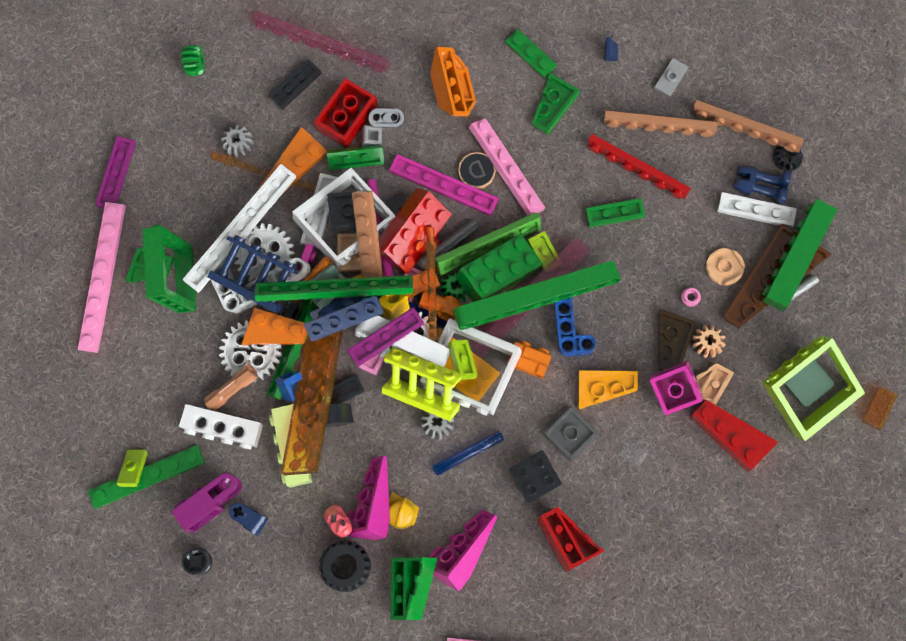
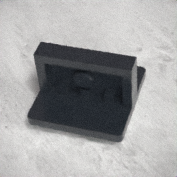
(535, 476)

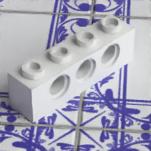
(192, 416)

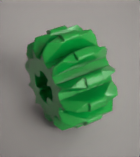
(193, 60)
(448, 288)

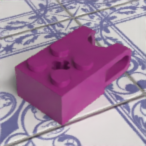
(206, 502)

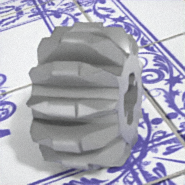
(243, 144)
(436, 430)

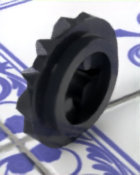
(783, 162)

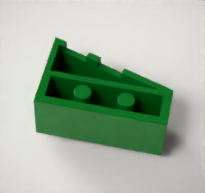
(410, 586)

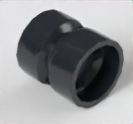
(197, 561)

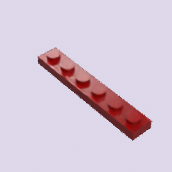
(644, 170)

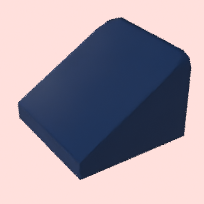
(610, 50)

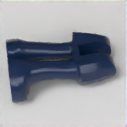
(751, 172)

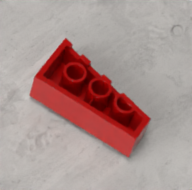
(735, 436)

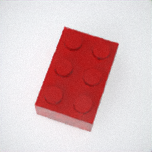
(345, 113)

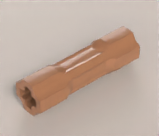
(241, 379)

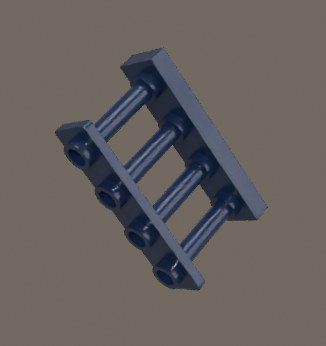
(238, 283)
(341, 315)

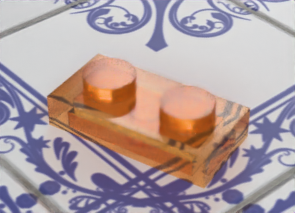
(879, 408)

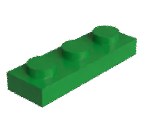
(531, 53)
(355, 157)
(615, 213)

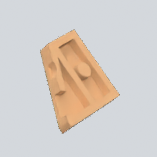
(714, 382)

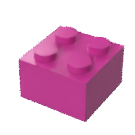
(676, 388)

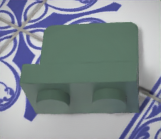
(809, 383)

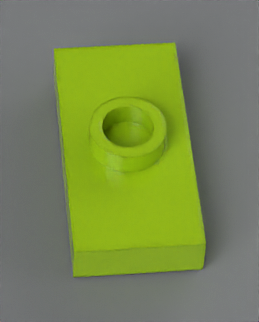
(132, 468)

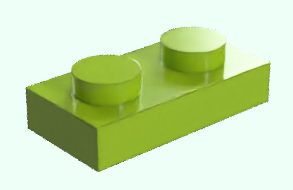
(543, 248)
(462, 359)

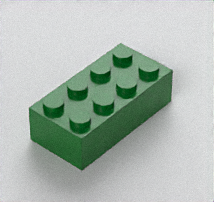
(499, 269)

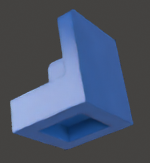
(288, 384)

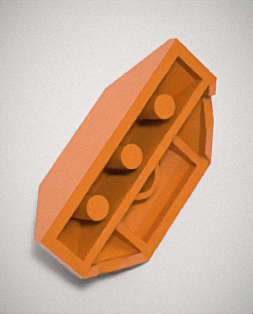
(451, 83)

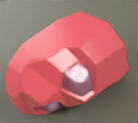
(338, 521)

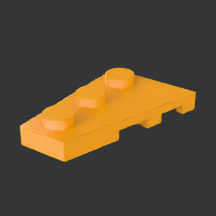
(605, 385)

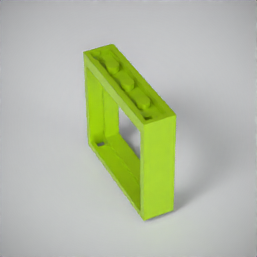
(829, 409)

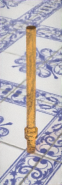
(232, 161)
(430, 247)

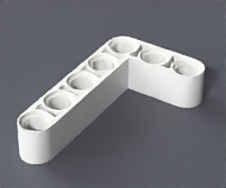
(244, 303)
(412, 343)

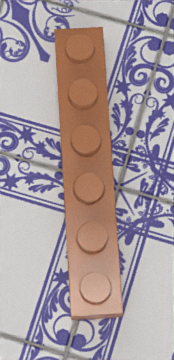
(667, 124)
(752, 128)
(367, 234)

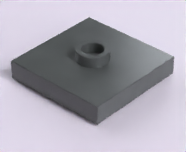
(571, 433)

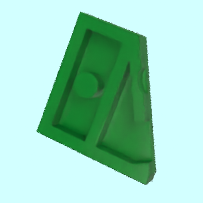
(137, 272)

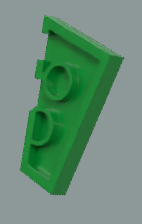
(554, 103)

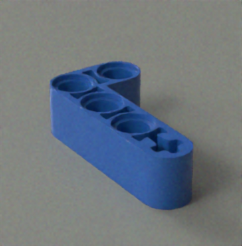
(570, 336)

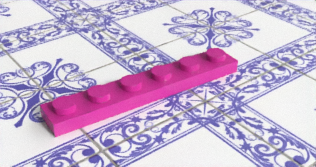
(444, 185)

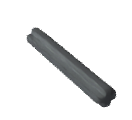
(452, 241)

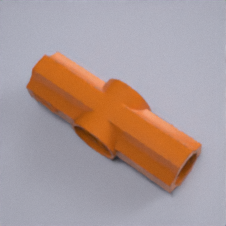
(444, 305)

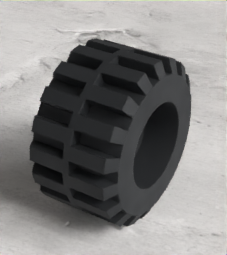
(327, 563)

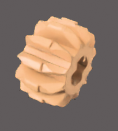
(701, 342)

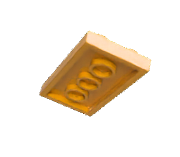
(478, 386)

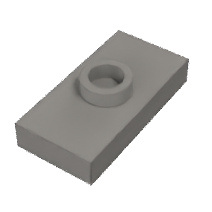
(671, 78)

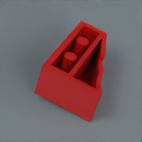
(567, 540)

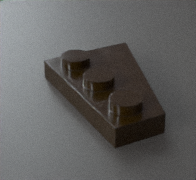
(673, 338)

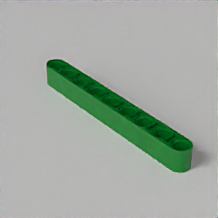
(536, 295)

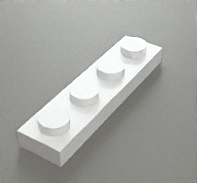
(756, 210)
(319, 218)

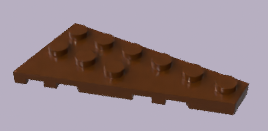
(750, 297)

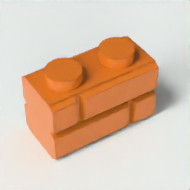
(532, 360)

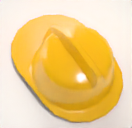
(402, 512)

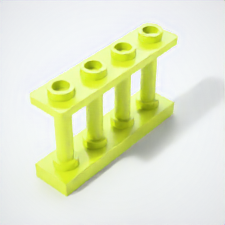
(418, 397)

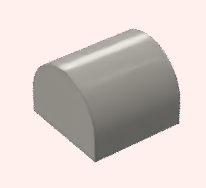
(371, 135)

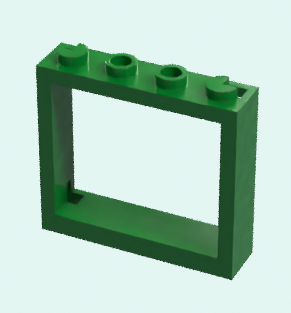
(155, 270)

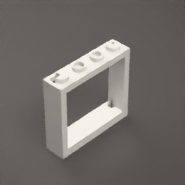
(320, 199)
(490, 341)

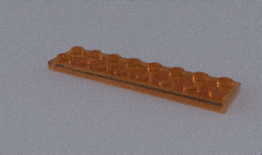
(311, 405)

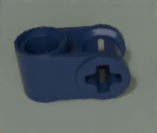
(250, 519)

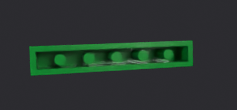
(799, 255)

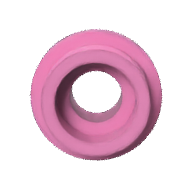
(697, 297)

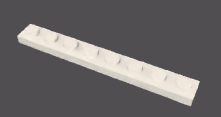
(240, 226)

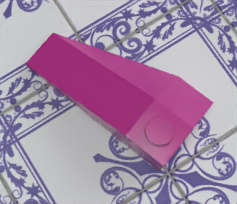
(372, 513)
(460, 557)

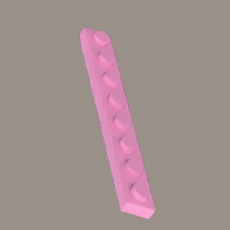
(101, 277)

